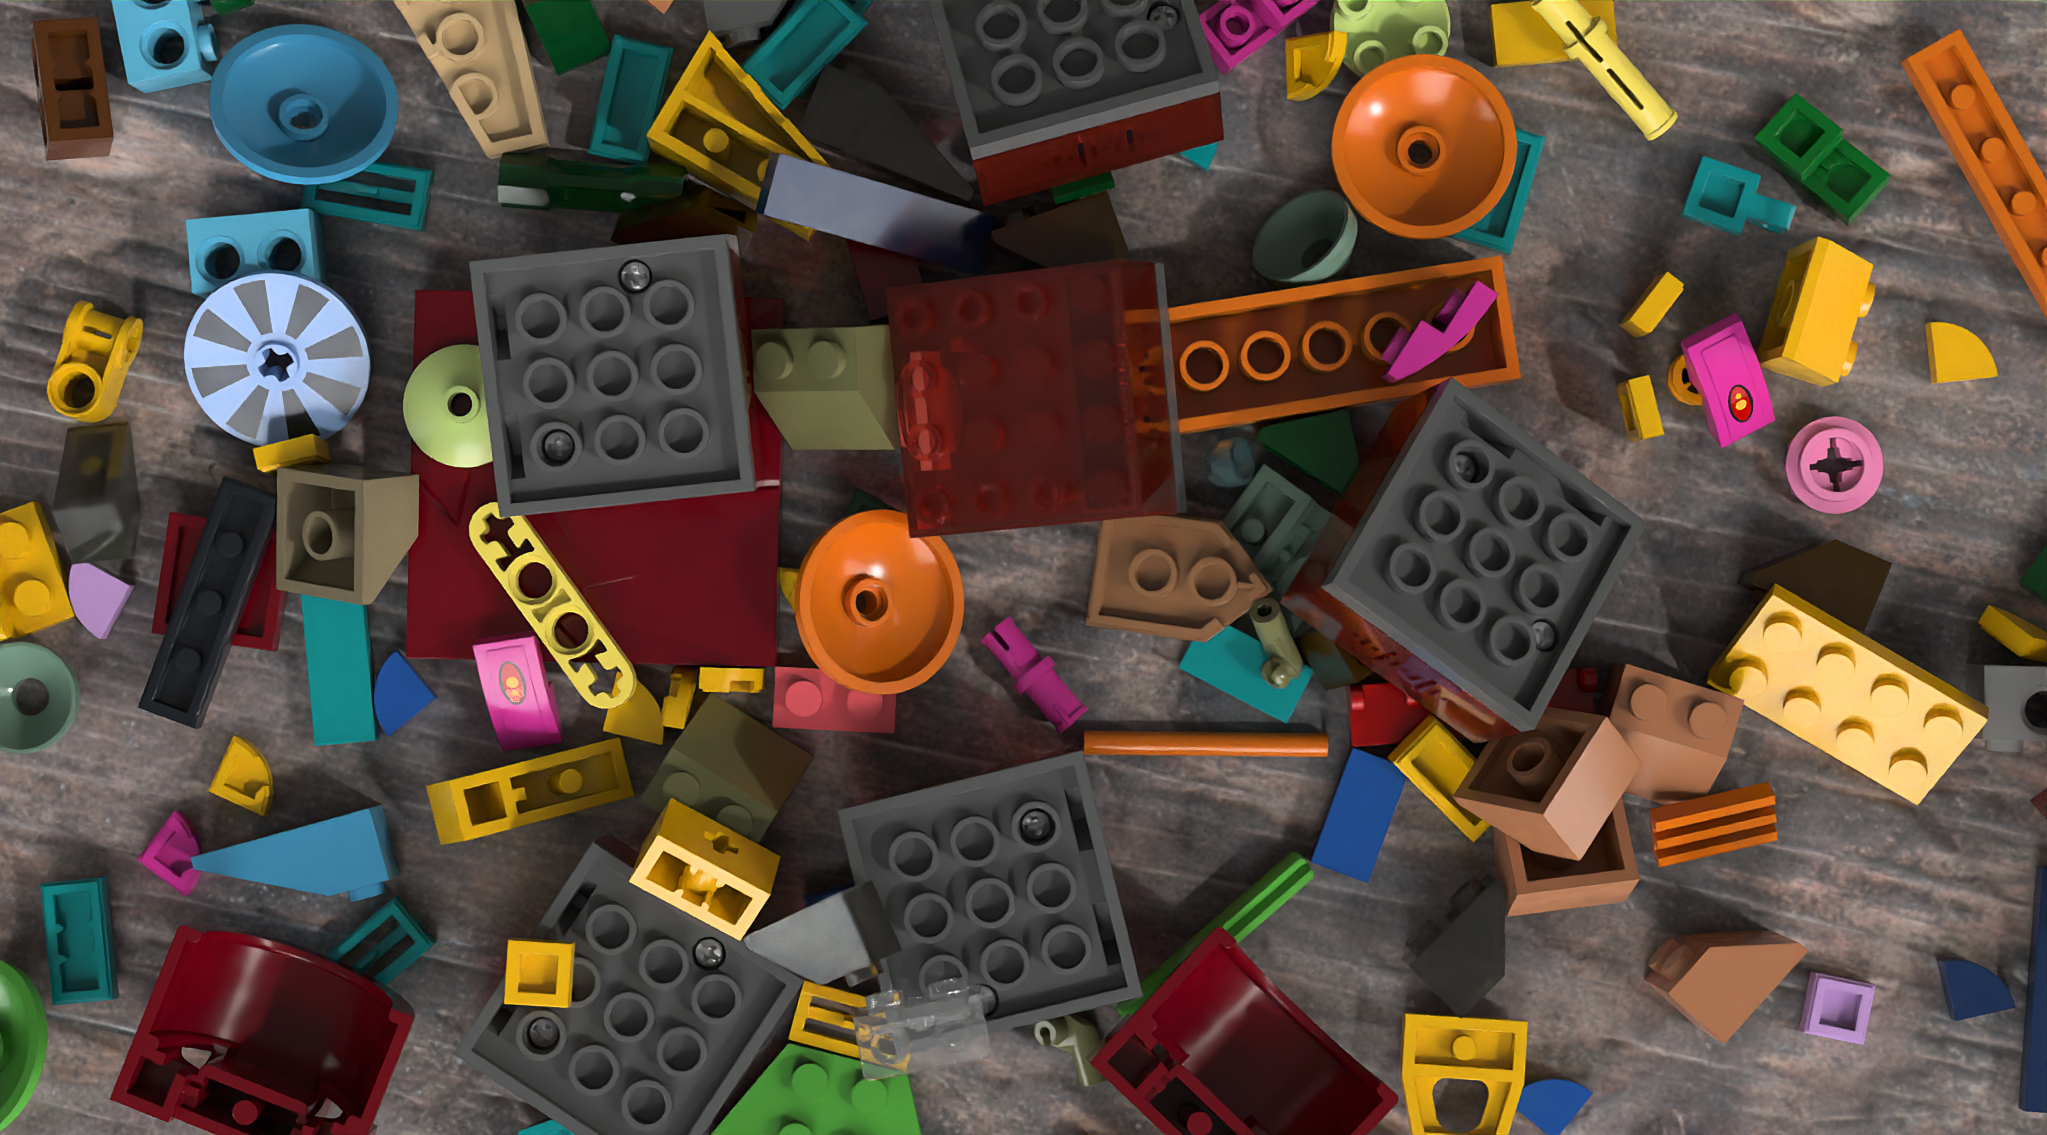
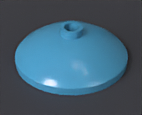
(308, 79)

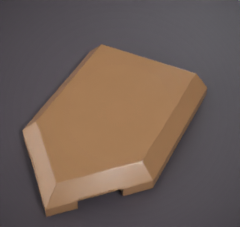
(1171, 577)

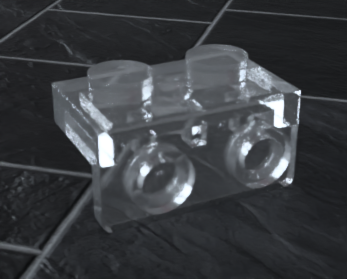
(922, 1031)

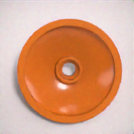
(1450, 113)
(910, 603)

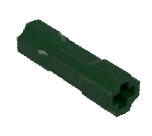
(550, 183)

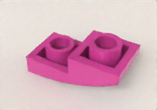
(1244, 26)
(1424, 344)

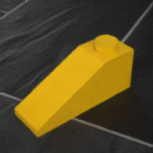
(529, 791)

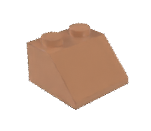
(1672, 728)
(1551, 782)
(1552, 883)
(1722, 975)

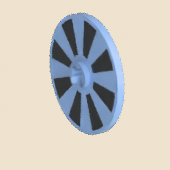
(292, 315)

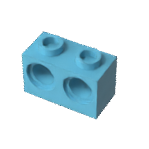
(148, 26)
(257, 241)

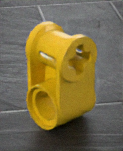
(93, 357)

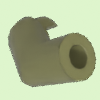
(1277, 642)
(1075, 1037)

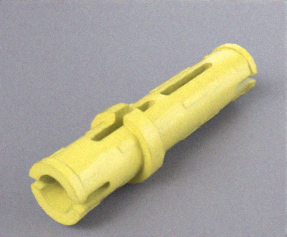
(1588, 41)

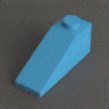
(318, 858)

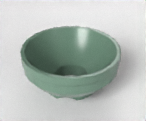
(1299, 233)
(26, 732)

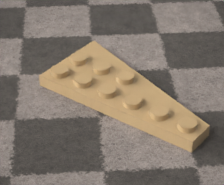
(485, 67)

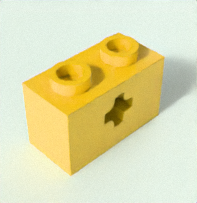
(705, 869)

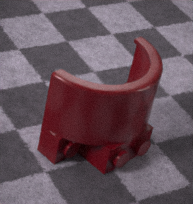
(281, 1035)
(1236, 1056)

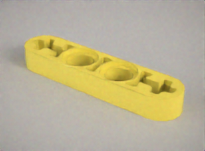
(545, 611)

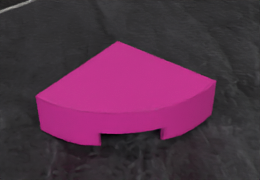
(171, 853)

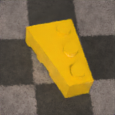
(726, 128)

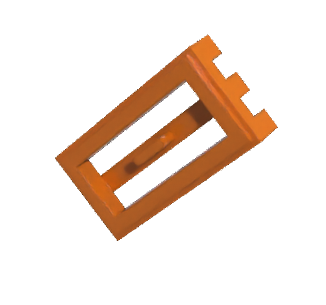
(1714, 832)

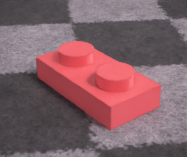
(815, 702)

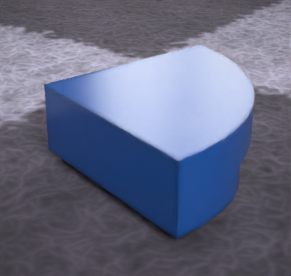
(400, 693)
(1552, 1102)

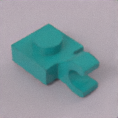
(1726, 198)

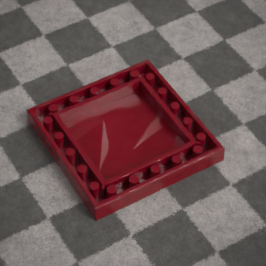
(662, 576)

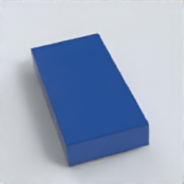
(1358, 815)

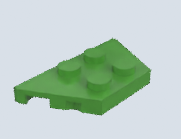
(822, 1094)

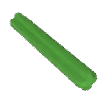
(1237, 919)

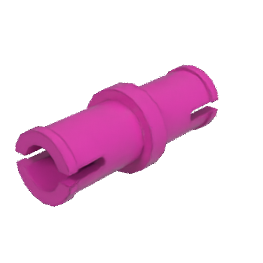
(1034, 675)

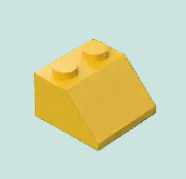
(1816, 313)

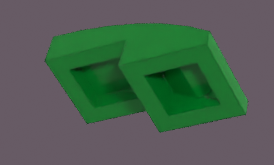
(1821, 160)

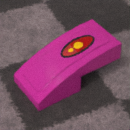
(1729, 380)
(518, 690)

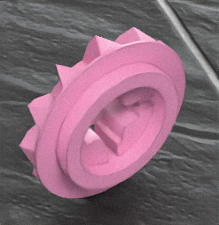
(1849, 442)

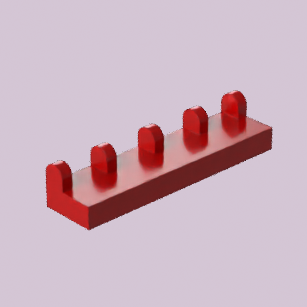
(1387, 715)

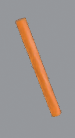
(1206, 743)

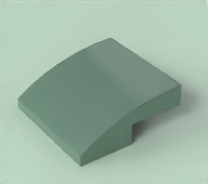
(1277, 531)

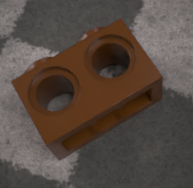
(71, 88)

